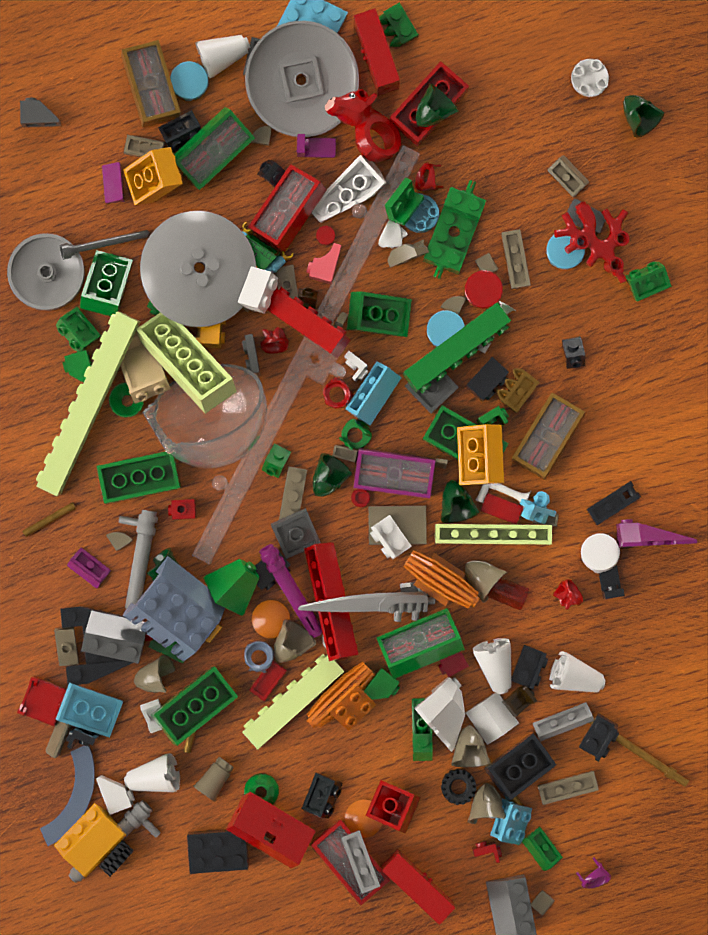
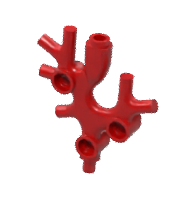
(587, 238)

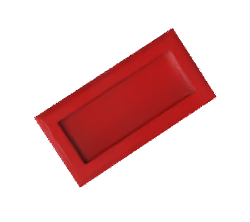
(501, 508)
(267, 681)

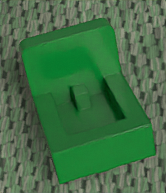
(276, 460)

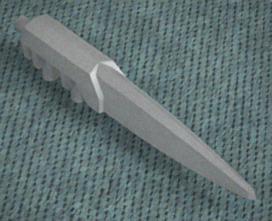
(383, 602)

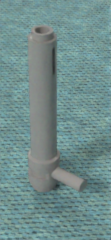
(146, 531)
(132, 819)

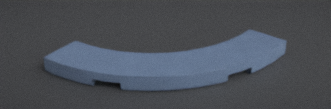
(79, 799)

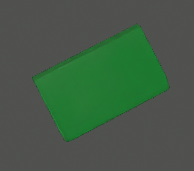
(542, 849)

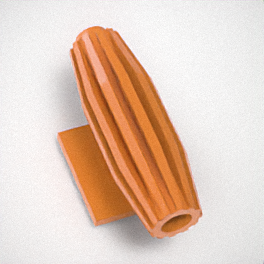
(441, 579)
(344, 699)

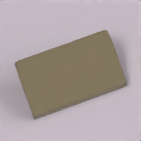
(568, 176)
(57, 739)

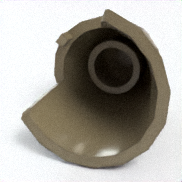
(482, 577)
(292, 641)
(149, 676)
(470, 749)
(486, 804)

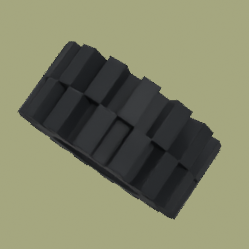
(462, 798)
(116, 858)

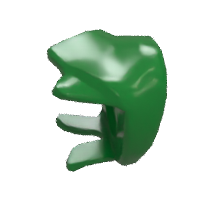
(367, 436)

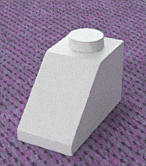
(115, 794)

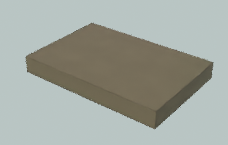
(409, 519)

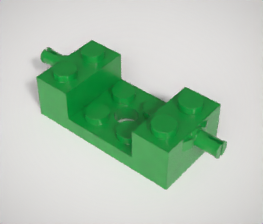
(460, 210)

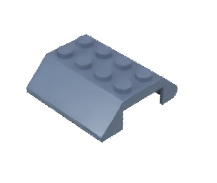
(176, 610)

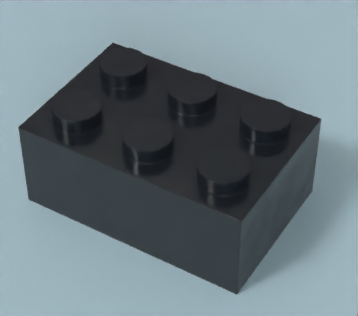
(520, 766)
(216, 852)

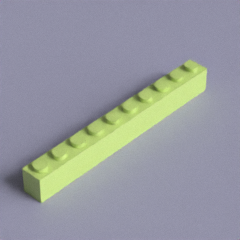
(88, 403)

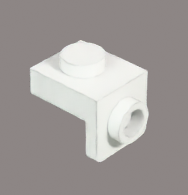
(147, 709)

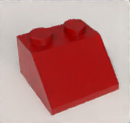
(392, 806)

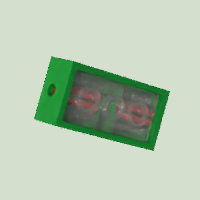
(212, 148)
(420, 643)

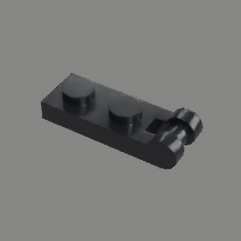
(613, 503)

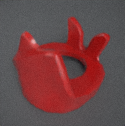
(430, 184)
(274, 341)
(337, 382)
(568, 594)

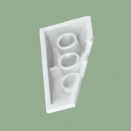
(352, 187)

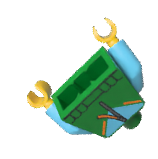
(265, 256)

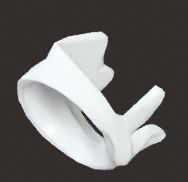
(392, 235)

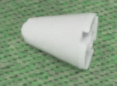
(221, 52)
(495, 663)
(574, 675)
(154, 776)

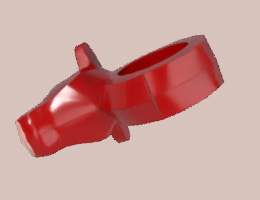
(357, 111)

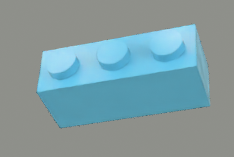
(373, 393)

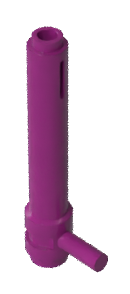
(277, 567)

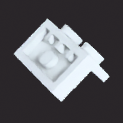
(354, 362)
(391, 537)

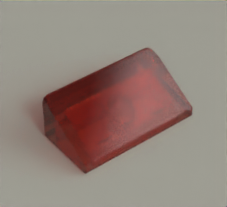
(509, 593)

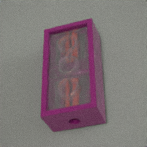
(394, 473)

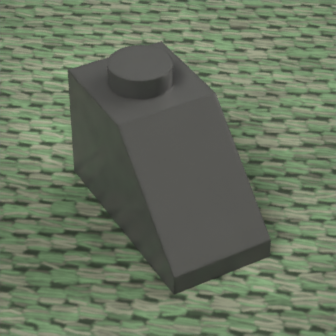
(36, 114)

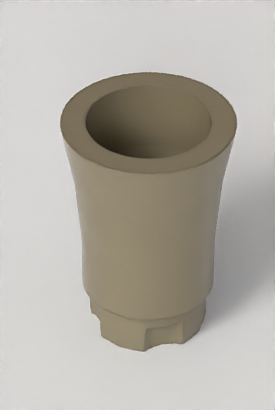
(214, 779)

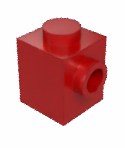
(182, 509)

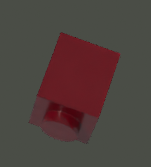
(453, 664)

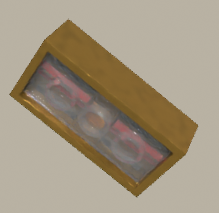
(150, 83)
(548, 436)

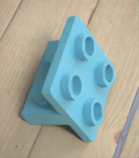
(515, 823)

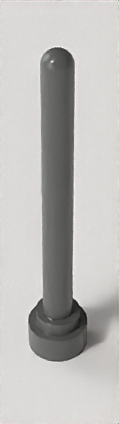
(69, 250)

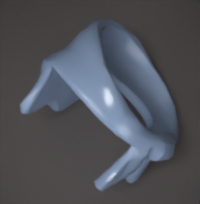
(262, 646)

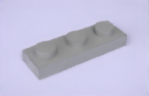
(563, 721)
(360, 861)

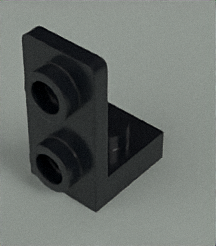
(611, 584)

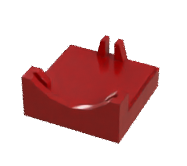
(42, 701)

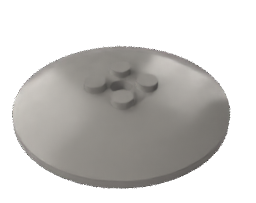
(296, 50)
(170, 274)

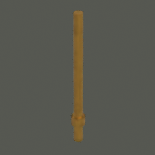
(669, 772)

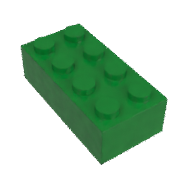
(443, 431)
(138, 477)
(194, 705)

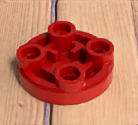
(483, 289)

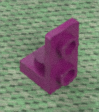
(315, 147)

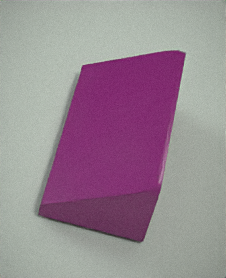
(113, 183)
(88, 567)

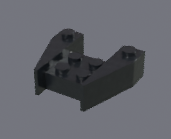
(96, 665)

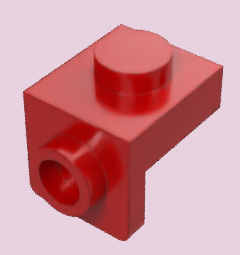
(485, 848)

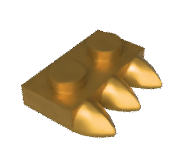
(518, 390)

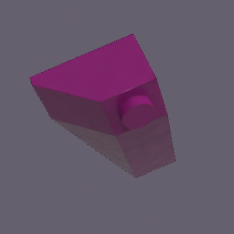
(643, 535)

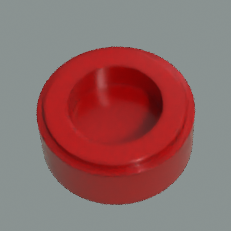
(325, 235)
(360, 497)

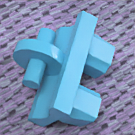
(537, 510)

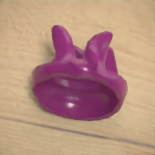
(599, 877)

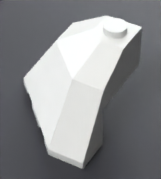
(444, 711)

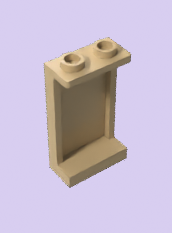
(143, 372)

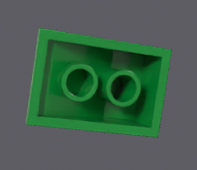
(105, 283)
(379, 314)

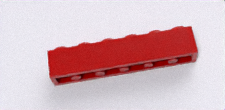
(308, 323)
(328, 585)

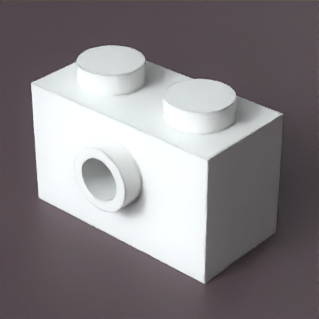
(258, 290)

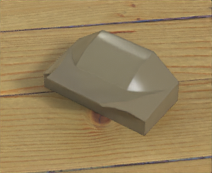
(406, 253)

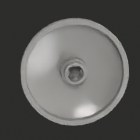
(41, 275)

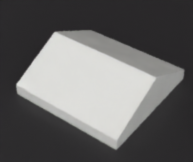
(492, 718)

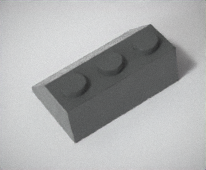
(114, 637)
(511, 906)

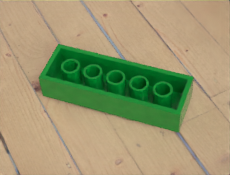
(457, 347)

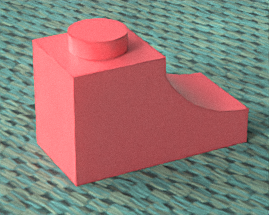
(323, 268)

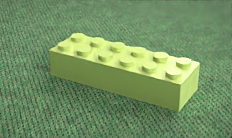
(186, 361)

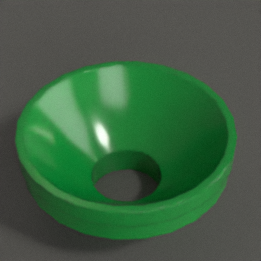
(116, 404)
(265, 781)

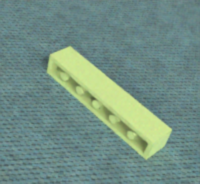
(493, 534)
(293, 701)

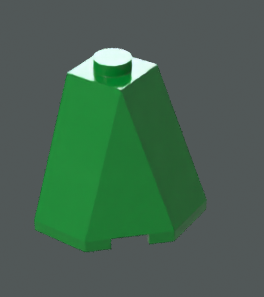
(233, 585)

